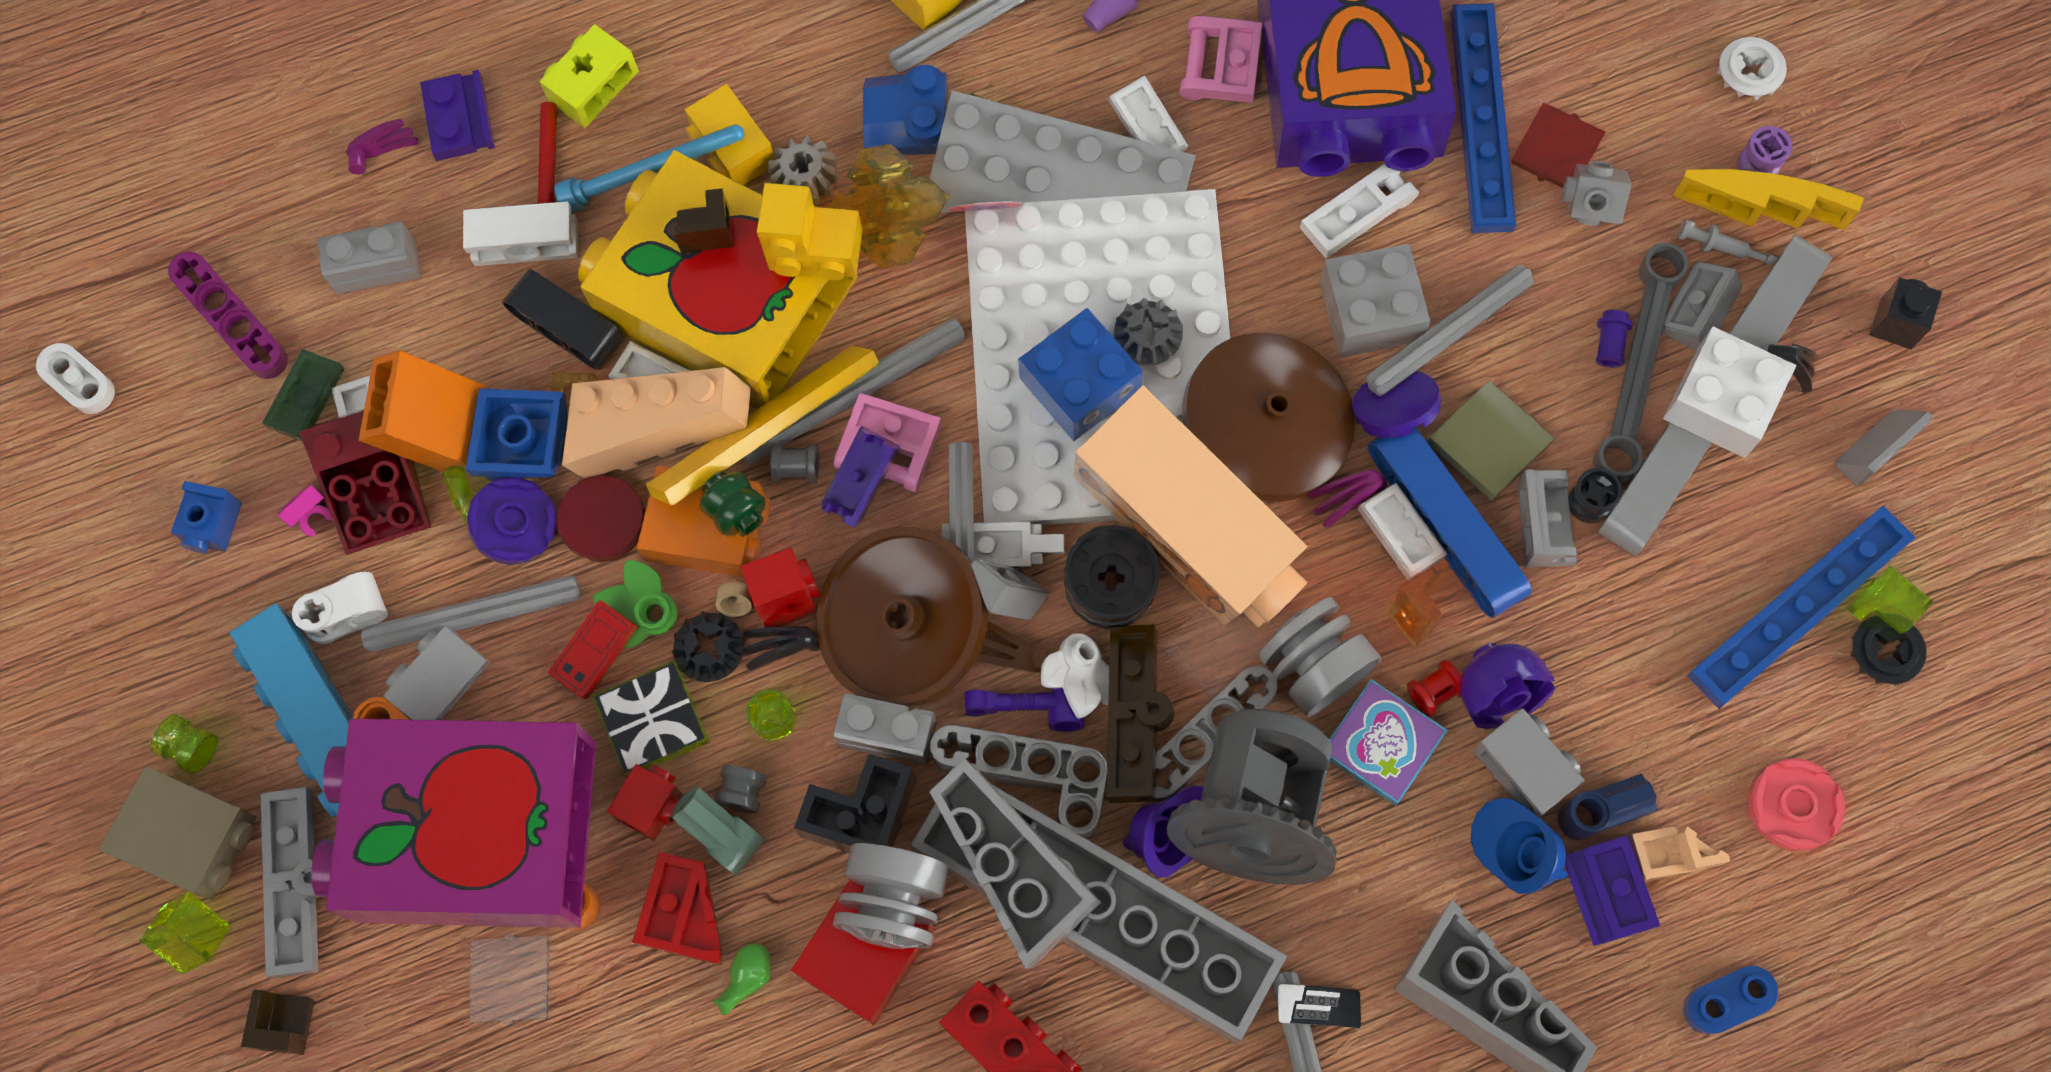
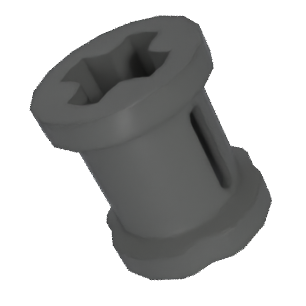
(794, 463)

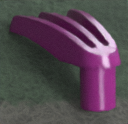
(378, 141)
(1359, 486)

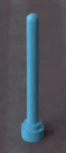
(579, 192)

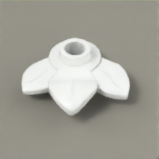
(1082, 678)

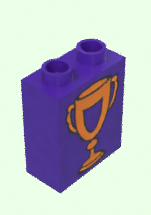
(1356, 83)

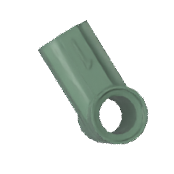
(724, 836)

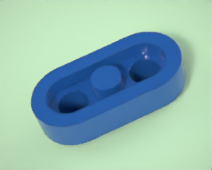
(1732, 999)

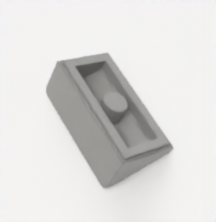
(1701, 303)
(1881, 443)
(1008, 590)

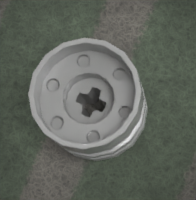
(1319, 656)
(891, 896)

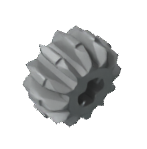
(805, 157)

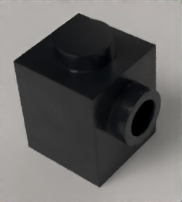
(1906, 312)

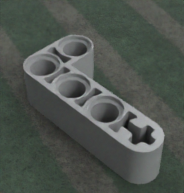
(1017, 771)

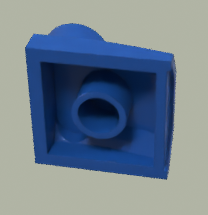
(905, 110)
(517, 434)

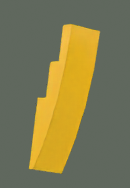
(1783, 198)

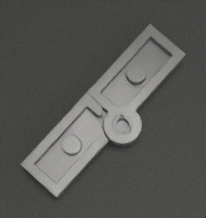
(287, 883)

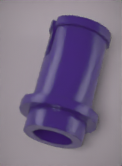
(1612, 338)

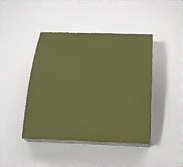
(1490, 440)

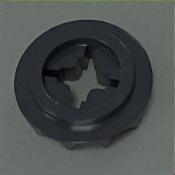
(1909, 653)
(705, 666)

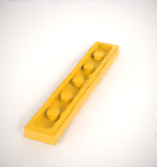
(763, 424)

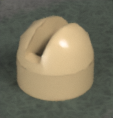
(733, 607)

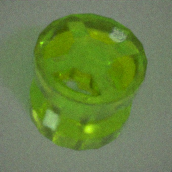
(764, 708)

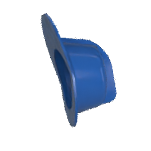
(1517, 846)

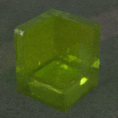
(1891, 599)
(185, 933)

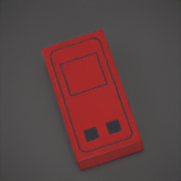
(593, 649)

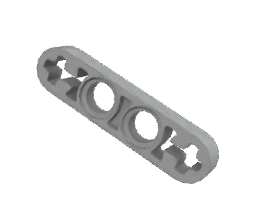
(1204, 729)

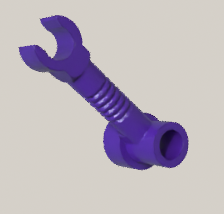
(1059, 711)

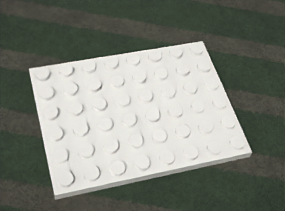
(1037, 272)

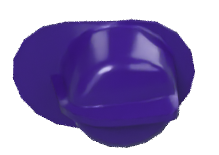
(1149, 833)

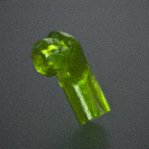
(458, 489)

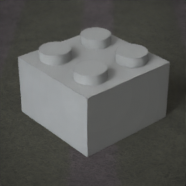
(1374, 300)

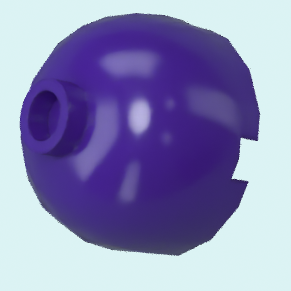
(1504, 681)

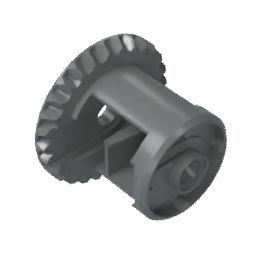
(1238, 816)

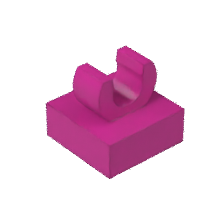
(301, 507)

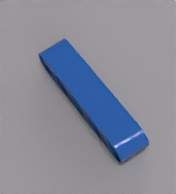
(1469, 542)

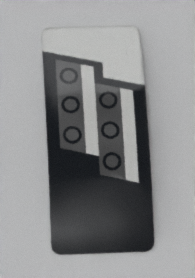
(1319, 1005)

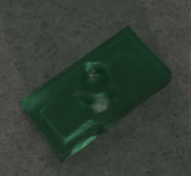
(303, 394)

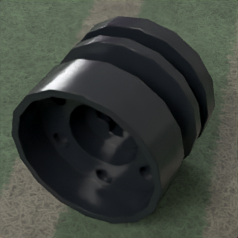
(1116, 551)

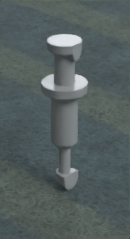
(1713, 239)

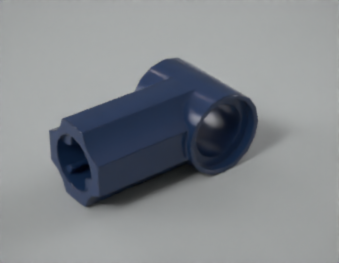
(1609, 807)

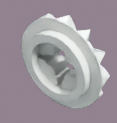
(1752, 52)

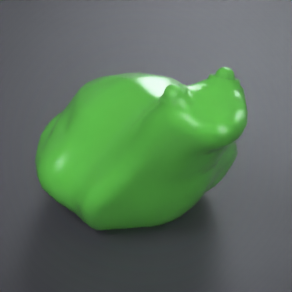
(748, 974)

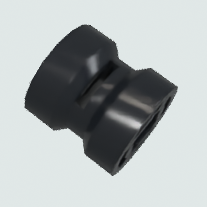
(1599, 487)

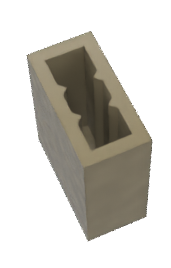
(179, 833)

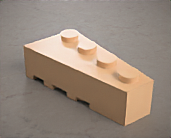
(651, 415)

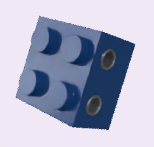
(1080, 374)

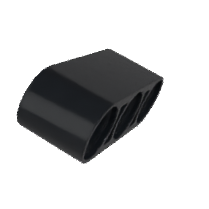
(563, 319)

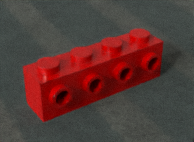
(998, 1037)

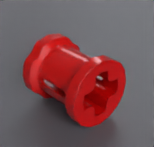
(1435, 688)

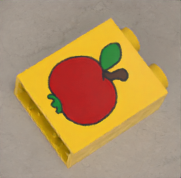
(710, 303)

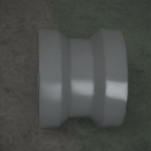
(740, 789)

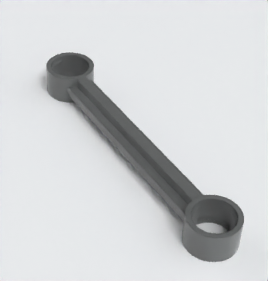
(1642, 358)

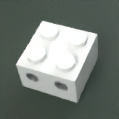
(1729, 392)

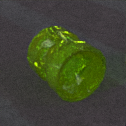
(180, 741)

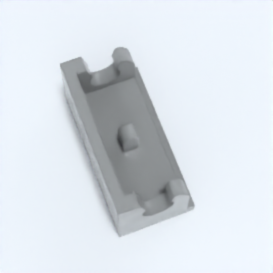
(1546, 519)

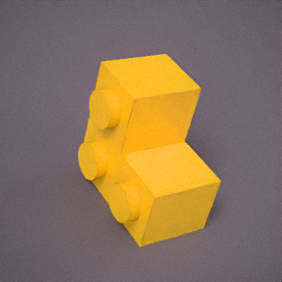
(807, 237)

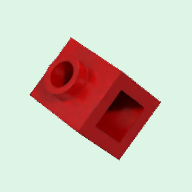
(646, 800)

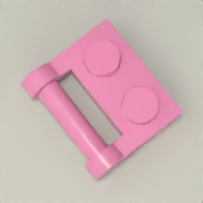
(1234, 63)
(907, 427)

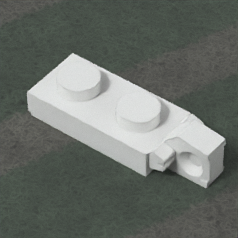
(1012, 543)

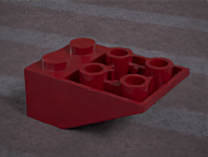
(366, 489)

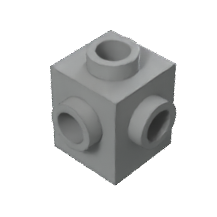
(1597, 193)

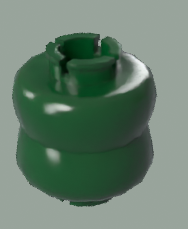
(732, 503)

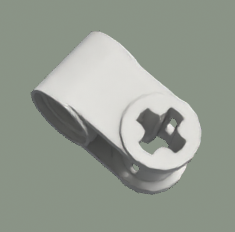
(340, 607)

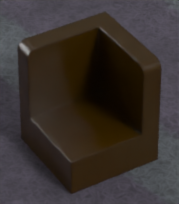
(705, 226)
(277, 1022)

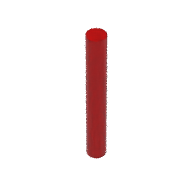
(547, 153)

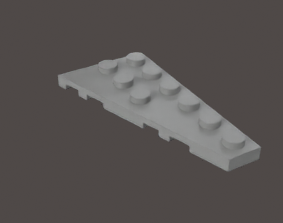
(1026, 156)

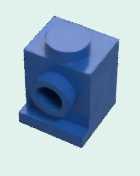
(209, 530)

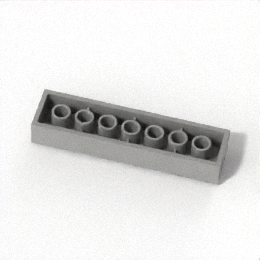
(1142, 928)

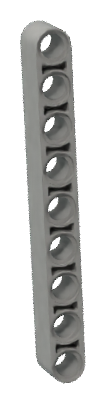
(1679, 450)

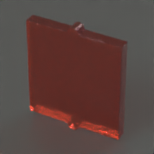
(1556, 145)

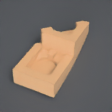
(1673, 852)

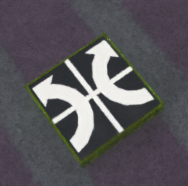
(650, 718)

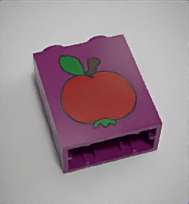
(458, 823)

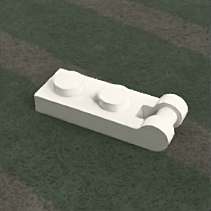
(1357, 210)

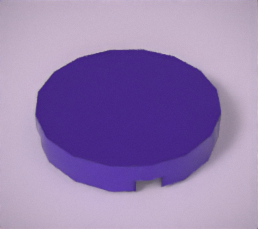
(1400, 409)
(511, 520)

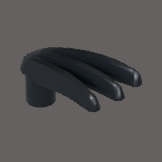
(1801, 358)
(790, 641)

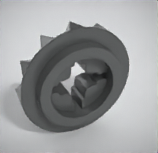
(1165, 341)

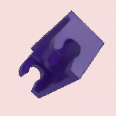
(860, 476)

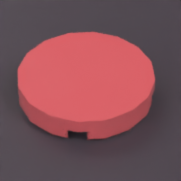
(1796, 805)

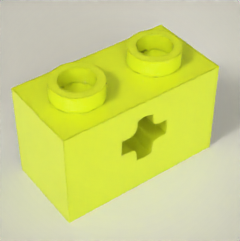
(589, 75)

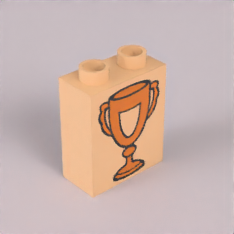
(1191, 511)

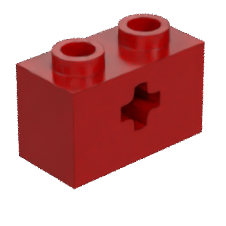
(781, 588)

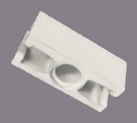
(520, 233)

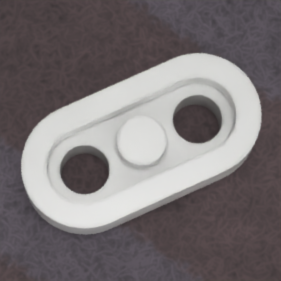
(77, 380)

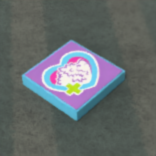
(1384, 742)

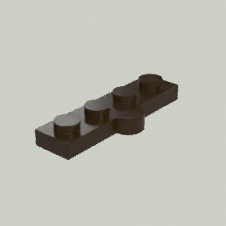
(1134, 714)

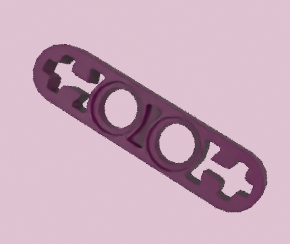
(227, 315)

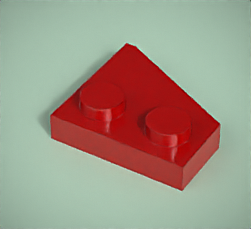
(680, 911)

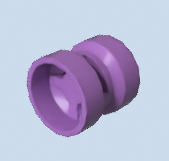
(1765, 150)

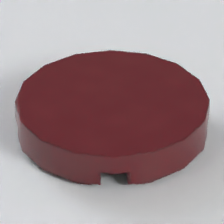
(600, 518)

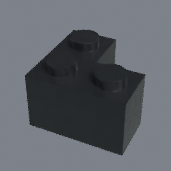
(868, 817)

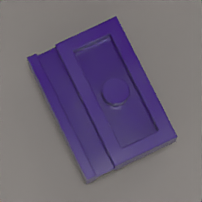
(457, 115)
(1611, 891)

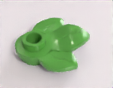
(637, 598)

